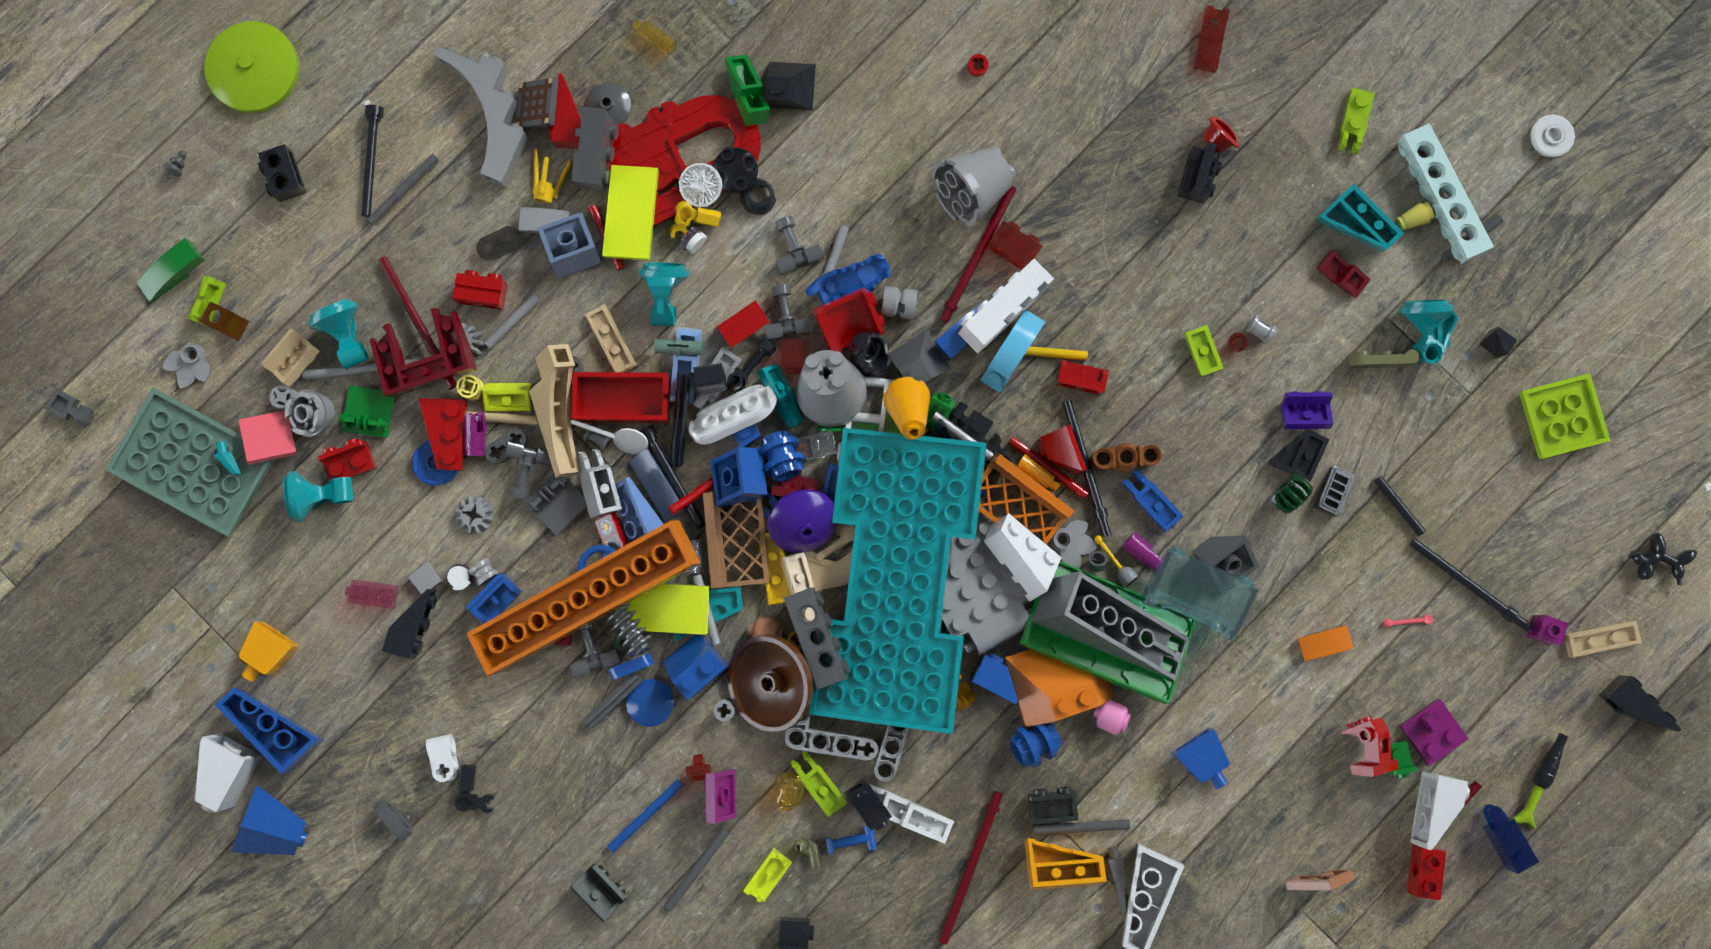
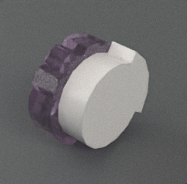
(693, 240)
(459, 577)

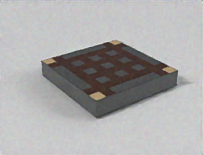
(536, 103)

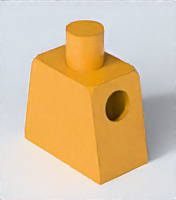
(265, 650)

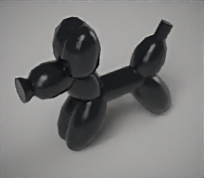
(1658, 554)

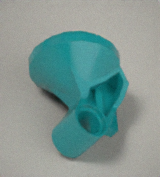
(662, 280)
(340, 322)
(1435, 322)
(302, 496)

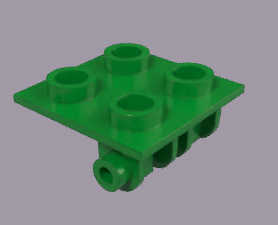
(367, 412)

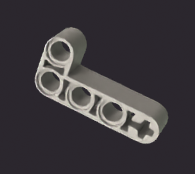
(832, 739)

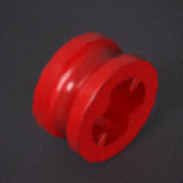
(977, 73)

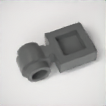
(65, 406)

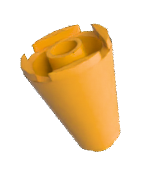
(908, 406)

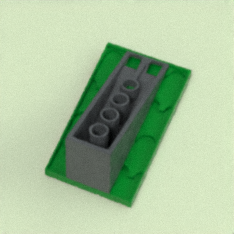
(1109, 633)

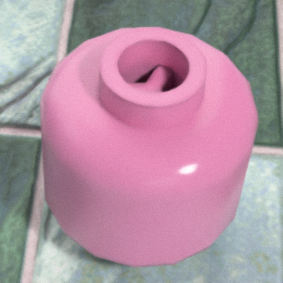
(1112, 717)

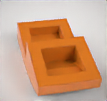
(1326, 643)

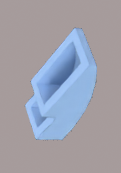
(686, 362)

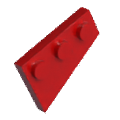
(445, 430)

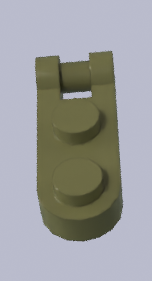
(1383, 359)

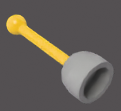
(1125, 574)

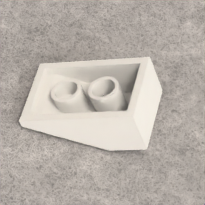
(1437, 807)

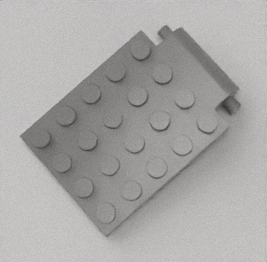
(981, 594)

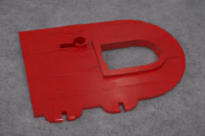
(657, 139)

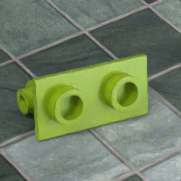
(209, 291)

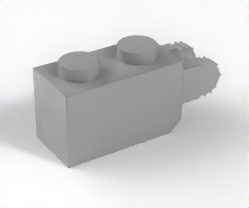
(598, 485)

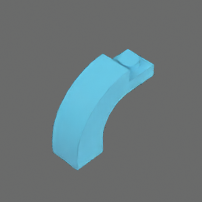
(1012, 351)

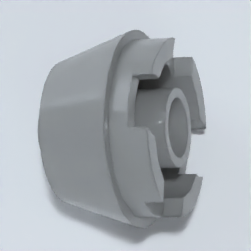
(309, 412)

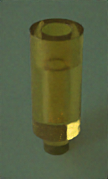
(655, 36)

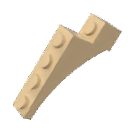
(552, 407)

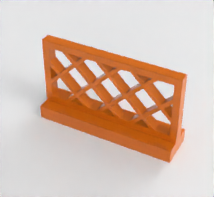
(1029, 486)

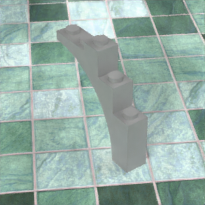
(504, 140)

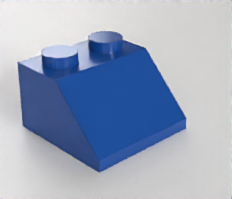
(738, 476)
(994, 676)

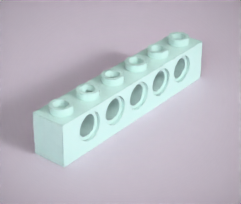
(1448, 182)

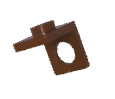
(228, 323)

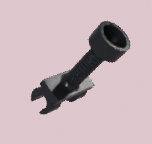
(740, 376)

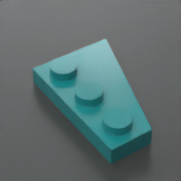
(722, 603)

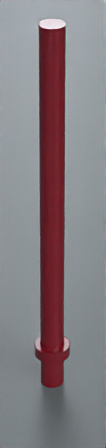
(951, 305)
(413, 314)
(992, 809)

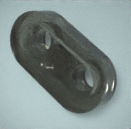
(499, 245)

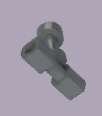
(797, 254)
(788, 323)
(527, 459)
(593, 658)

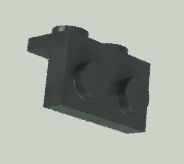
(1052, 806)
(599, 891)

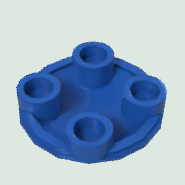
(650, 703)

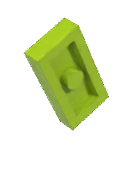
(1203, 351)

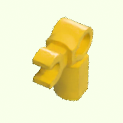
(686, 213)

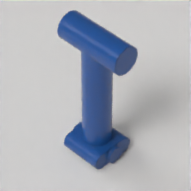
(867, 837)

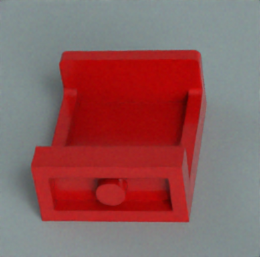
(847, 317)

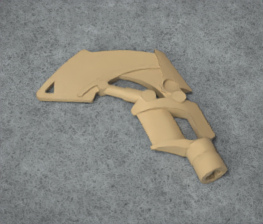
(827, 573)

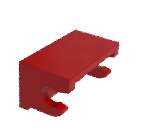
(743, 324)
(1082, 377)

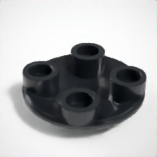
(737, 169)

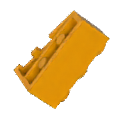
(1061, 867)

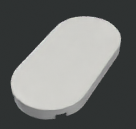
(732, 414)

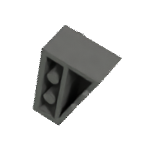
(594, 149)

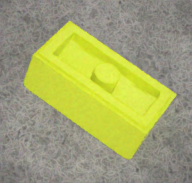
(507, 397)

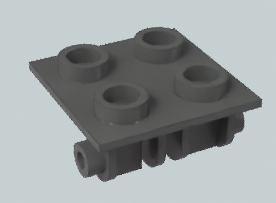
(556, 503)

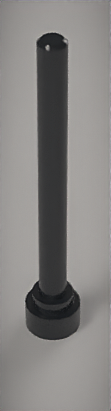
(374, 115)
(650, 433)

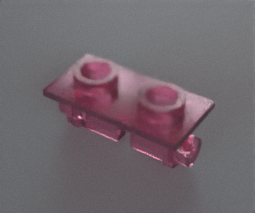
(372, 594)

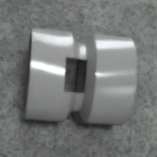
(908, 302)

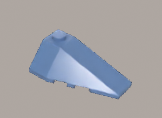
(635, 512)

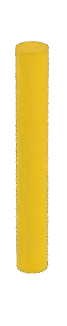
(1057, 353)

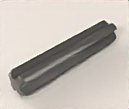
(612, 700)

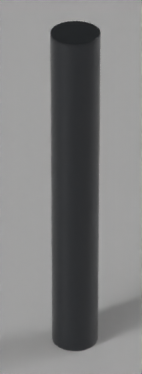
(1399, 505)

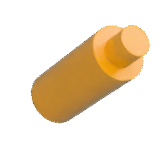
(1038, 473)

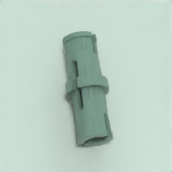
(678, 347)

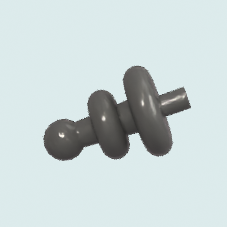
(174, 165)

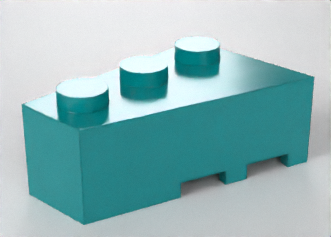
(1361, 220)

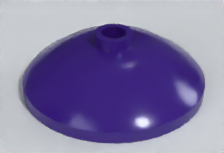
(799, 512)

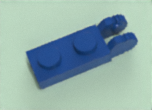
(1153, 502)

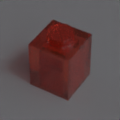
(792, 356)

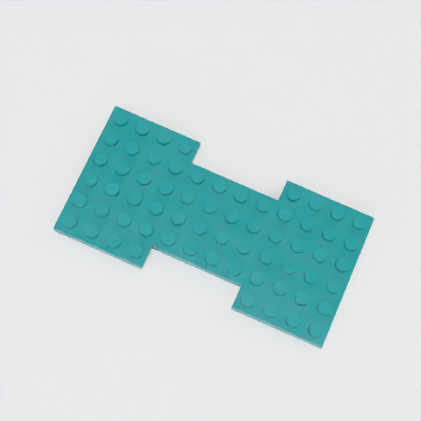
(904, 511)

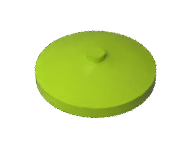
(252, 67)

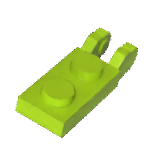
(1355, 118)
(820, 786)

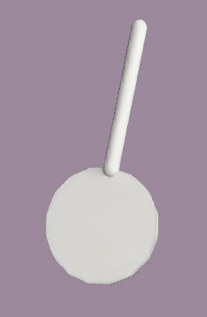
(625, 439)

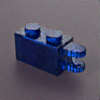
(1508, 840)

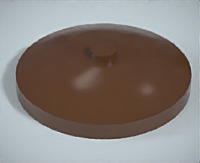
(770, 683)

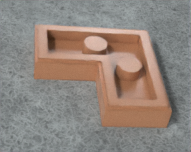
(1326, 881)

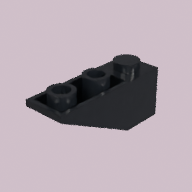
(407, 631)
(1629, 699)
(868, 805)

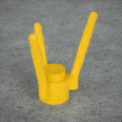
(543, 190)

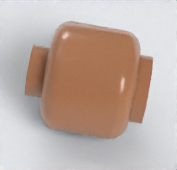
(765, 626)

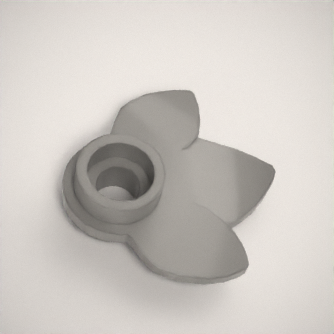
(187, 368)
(1076, 543)

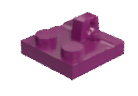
(1433, 732)
(720, 796)

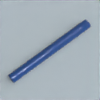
(645, 815)

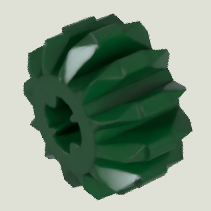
(1292, 493)

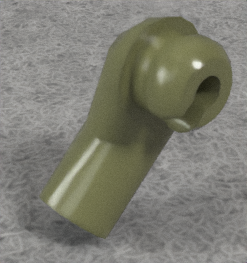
(810, 849)

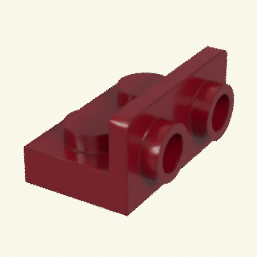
(798, 483)

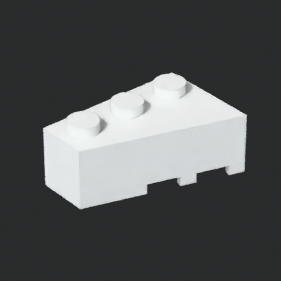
(1023, 554)

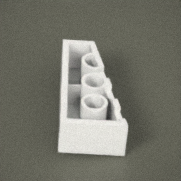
(1005, 306)
(1149, 895)

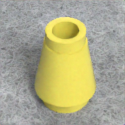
(1416, 216)

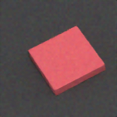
(267, 437)

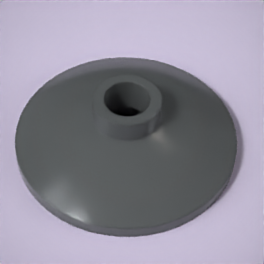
(620, 101)

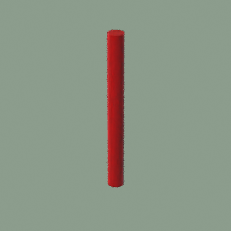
(1060, 476)

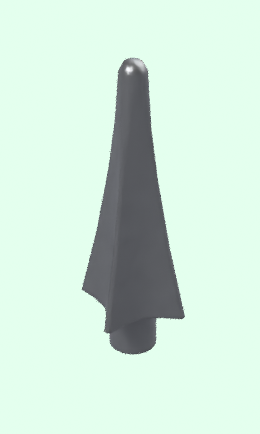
(1116, 867)

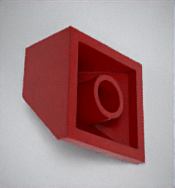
(1062, 450)

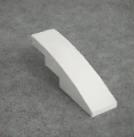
(915, 816)

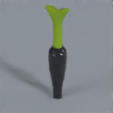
(1542, 779)

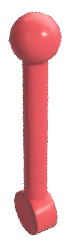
(1427, 619)

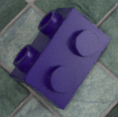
(1307, 410)

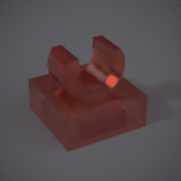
(699, 770)

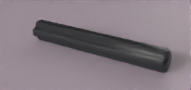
(680, 420)

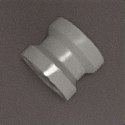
(279, 395)
(483, 572)

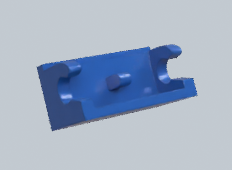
(494, 598)

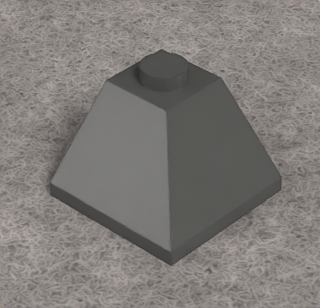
(919, 359)
(1228, 553)

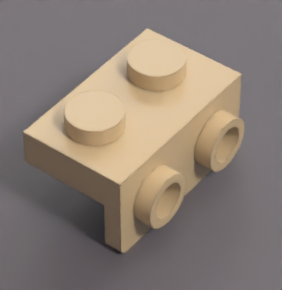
(290, 357)

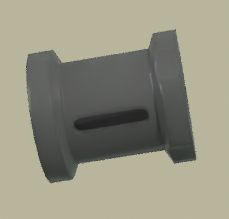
(597, 439)

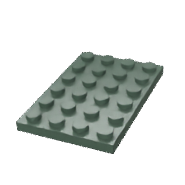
(173, 459)

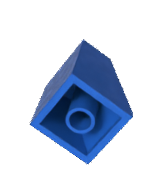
(694, 665)

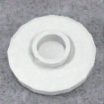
(1552, 136)
(700, 184)

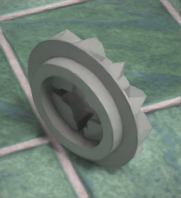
(478, 525)

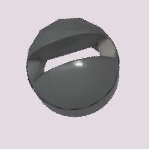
(1097, 561)

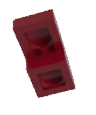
(1342, 274)

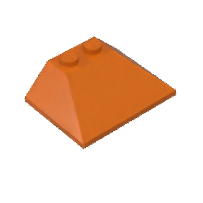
(1052, 689)

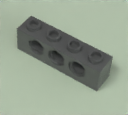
(805, 629)

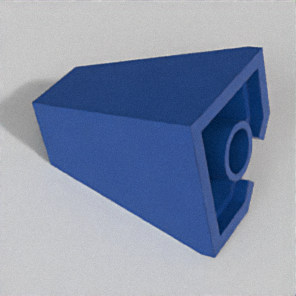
(269, 827)

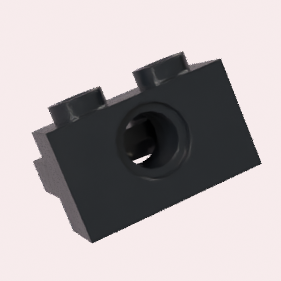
(1200, 185)

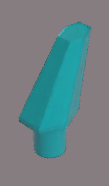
(226, 458)

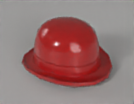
(1221, 134)

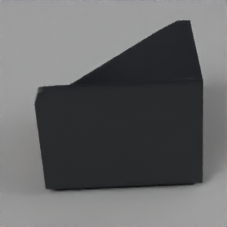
(1498, 342)

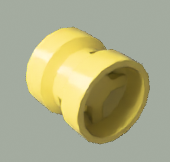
(473, 391)

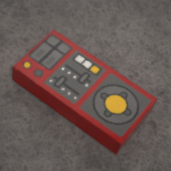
(611, 531)

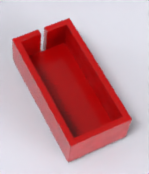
(620, 397)

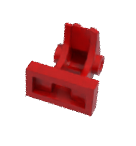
(1377, 747)

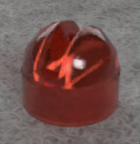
(1232, 342)

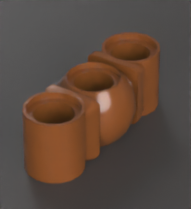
(1136, 454)

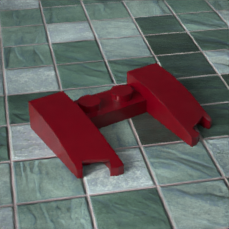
(400, 378)

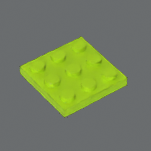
(1564, 416)

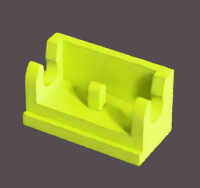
(767, 875)

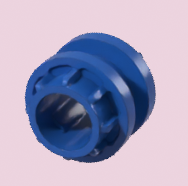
(780, 452)
(1034, 743)

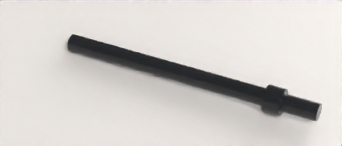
(1100, 513)
(1507, 612)

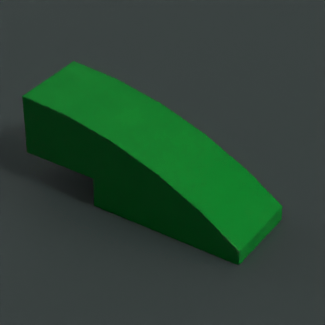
(747, 90)
(170, 269)

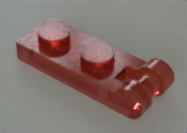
(1211, 39)

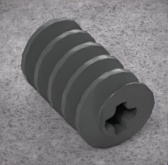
(629, 631)

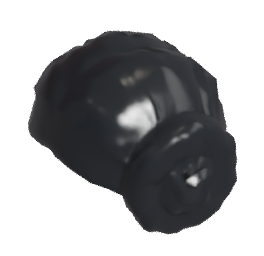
(869, 353)

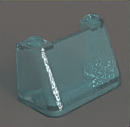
(1200, 592)

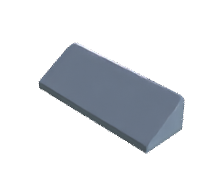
(655, 483)

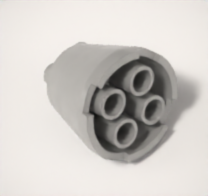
(972, 183)
(834, 399)

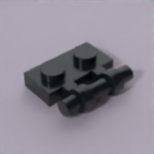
(975, 425)

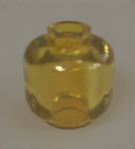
(788, 791)

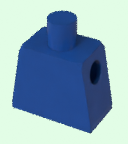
(1204, 758)

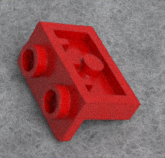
(348, 460)

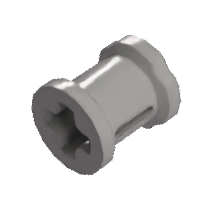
(1260, 329)
(730, 705)

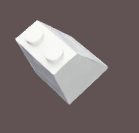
(223, 772)

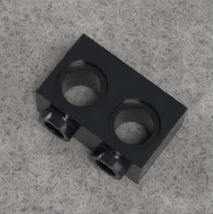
(284, 171)

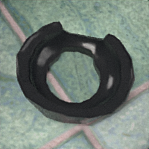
(762, 207)

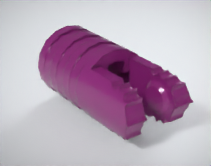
(474, 434)
(1141, 550)

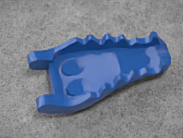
(850, 278)

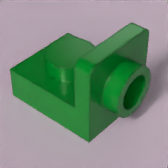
(939, 403)
(1401, 752)

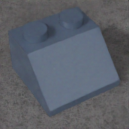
(569, 245)

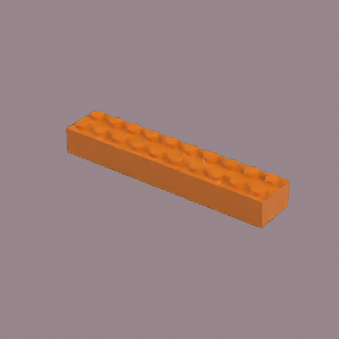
(583, 597)

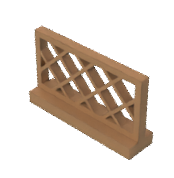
(717, 547)

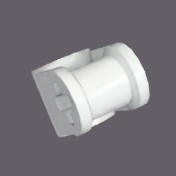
(443, 755)

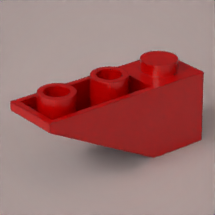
(566, 118)

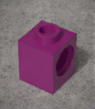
(1547, 630)

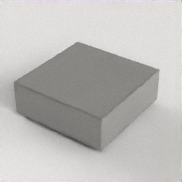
(425, 578)

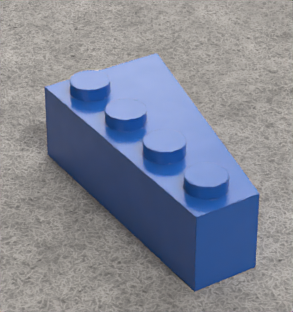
(271, 732)

